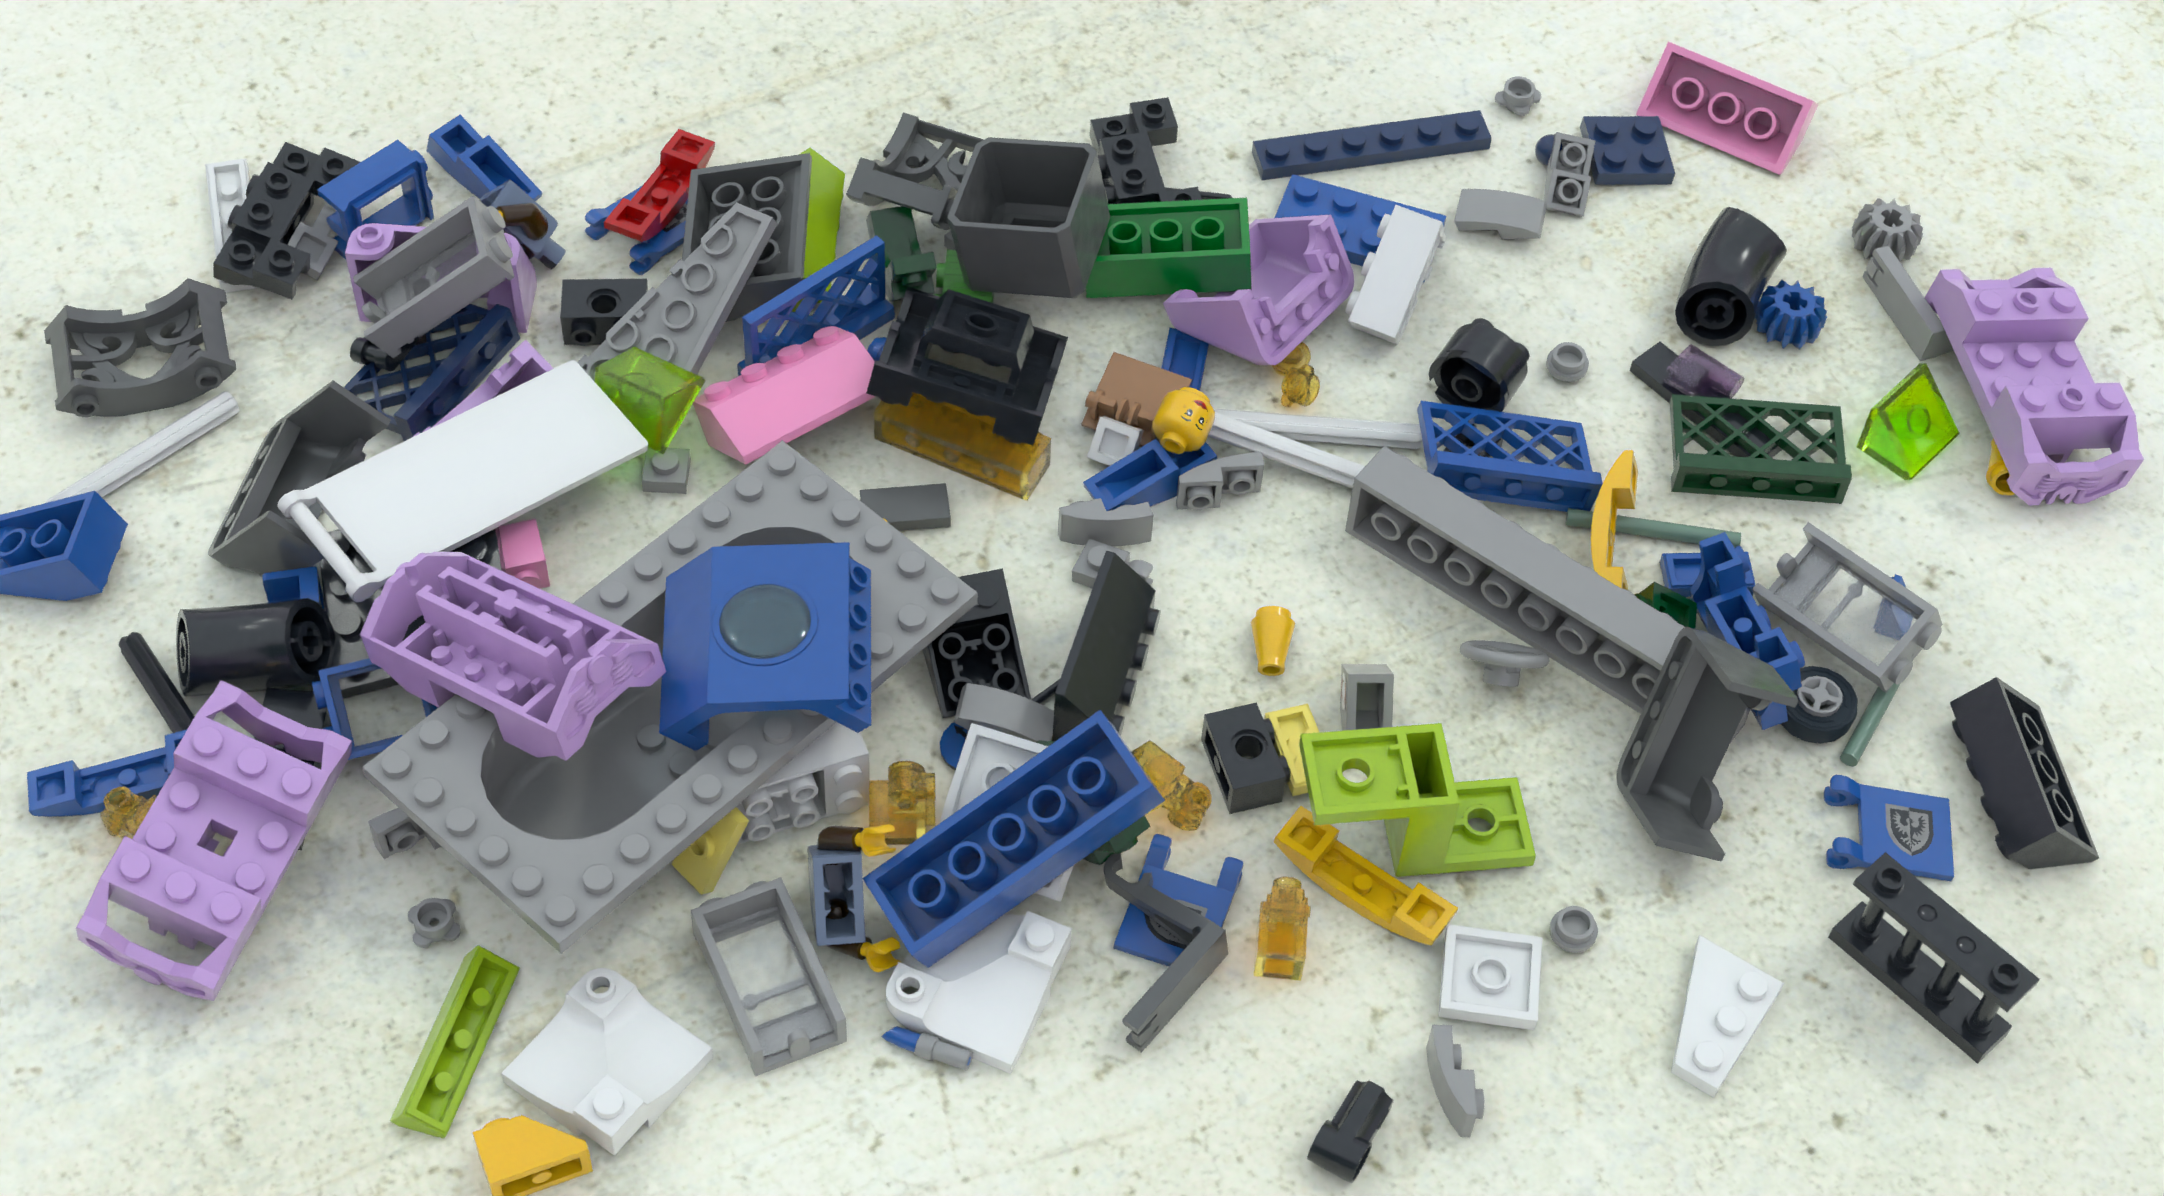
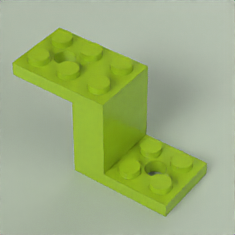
(1417, 798)

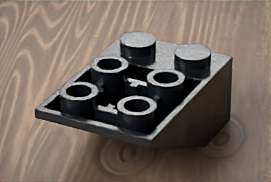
(978, 646)

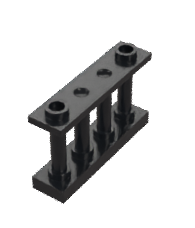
(1915, 976)

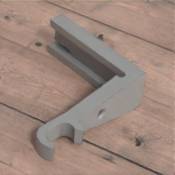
(1906, 305)

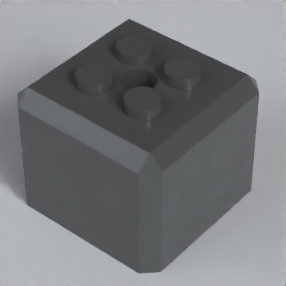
(1029, 217)

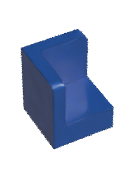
(294, 585)

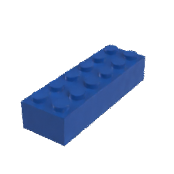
(1013, 839)

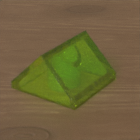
(649, 393)
(1909, 425)

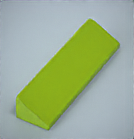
(455, 1043)

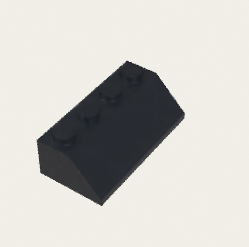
(1106, 648)
(2021, 778)

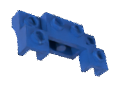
(1735, 618)

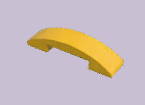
(1615, 493)
(1361, 884)

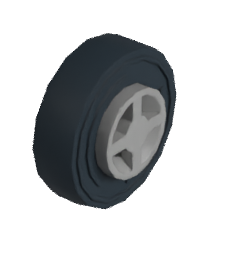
(1832, 708)

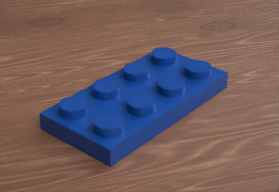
(1353, 212)

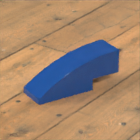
(474, 160)
(1145, 475)

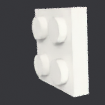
(1490, 977)

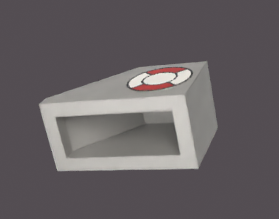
(1366, 696)

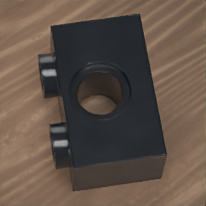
(595, 306)
(1244, 781)

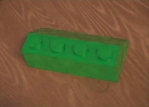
(1173, 248)

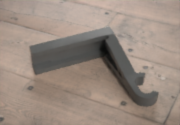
(1204, 952)

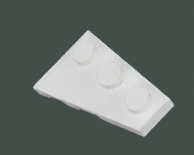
(1720, 1015)

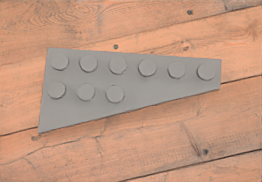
(694, 302)

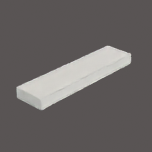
(226, 188)

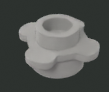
(1518, 95)
(429, 911)

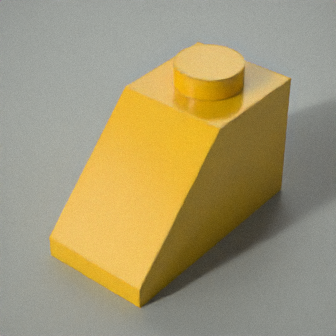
(528, 1156)

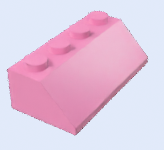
(1727, 108)
(786, 395)

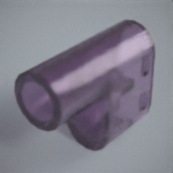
(1701, 369)

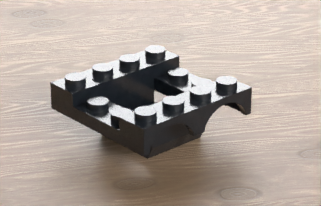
(979, 330)

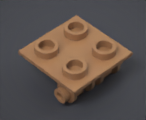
(1131, 394)

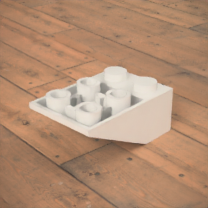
(817, 783)

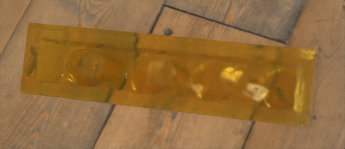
(963, 444)

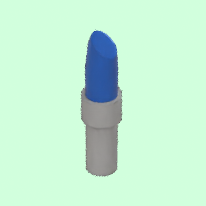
(929, 1047)

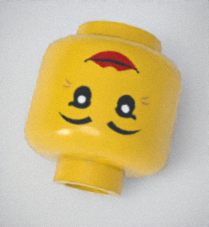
(1183, 420)

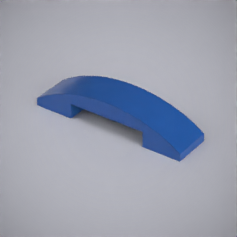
(75, 791)

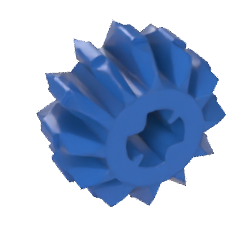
(1790, 314)

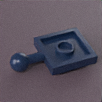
(1624, 152)

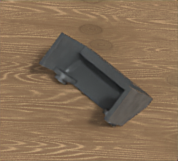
(298, 452)
(1685, 735)

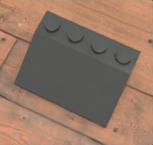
(769, 186)

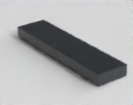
(1651, 369)

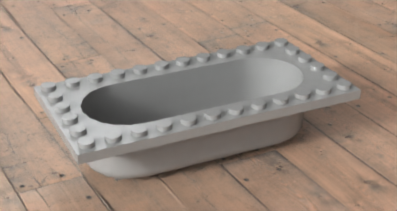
(591, 830)

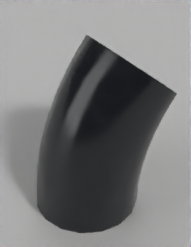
(1727, 278)
(253, 646)

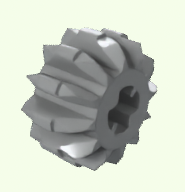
(1887, 225)

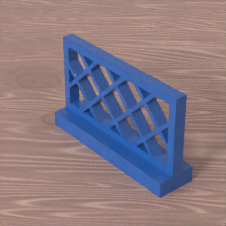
(858, 311)
(1503, 476)

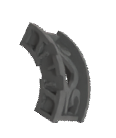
(899, 183)
(167, 325)

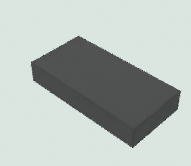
(910, 506)

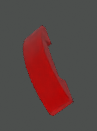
(664, 190)

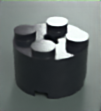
(1479, 367)

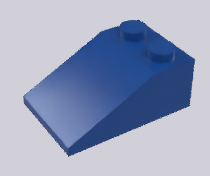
(59, 548)

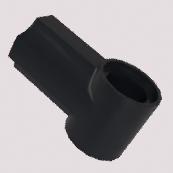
(1347, 1139)

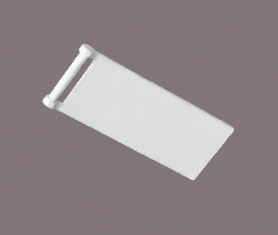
(467, 475)

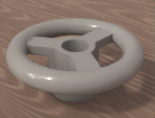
(1503, 660)

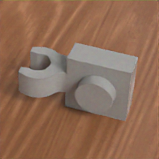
(316, 242)
(1090, 560)

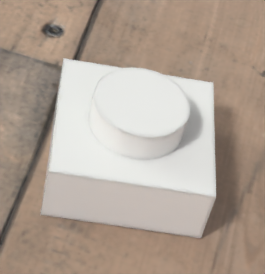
(1113, 441)

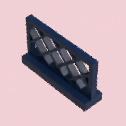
(449, 378)

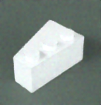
(1395, 273)

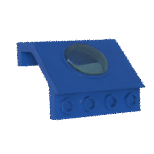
(766, 635)

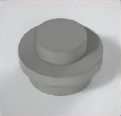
(1567, 362)
(1573, 929)

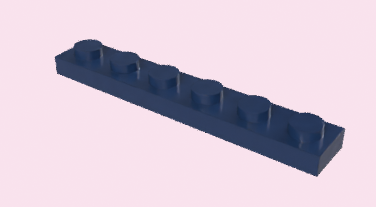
(1371, 145)

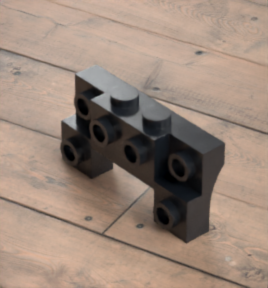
(1128, 157)
(269, 216)

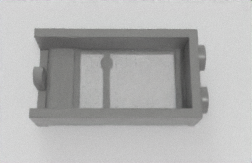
(435, 274)
(1851, 609)
(769, 975)

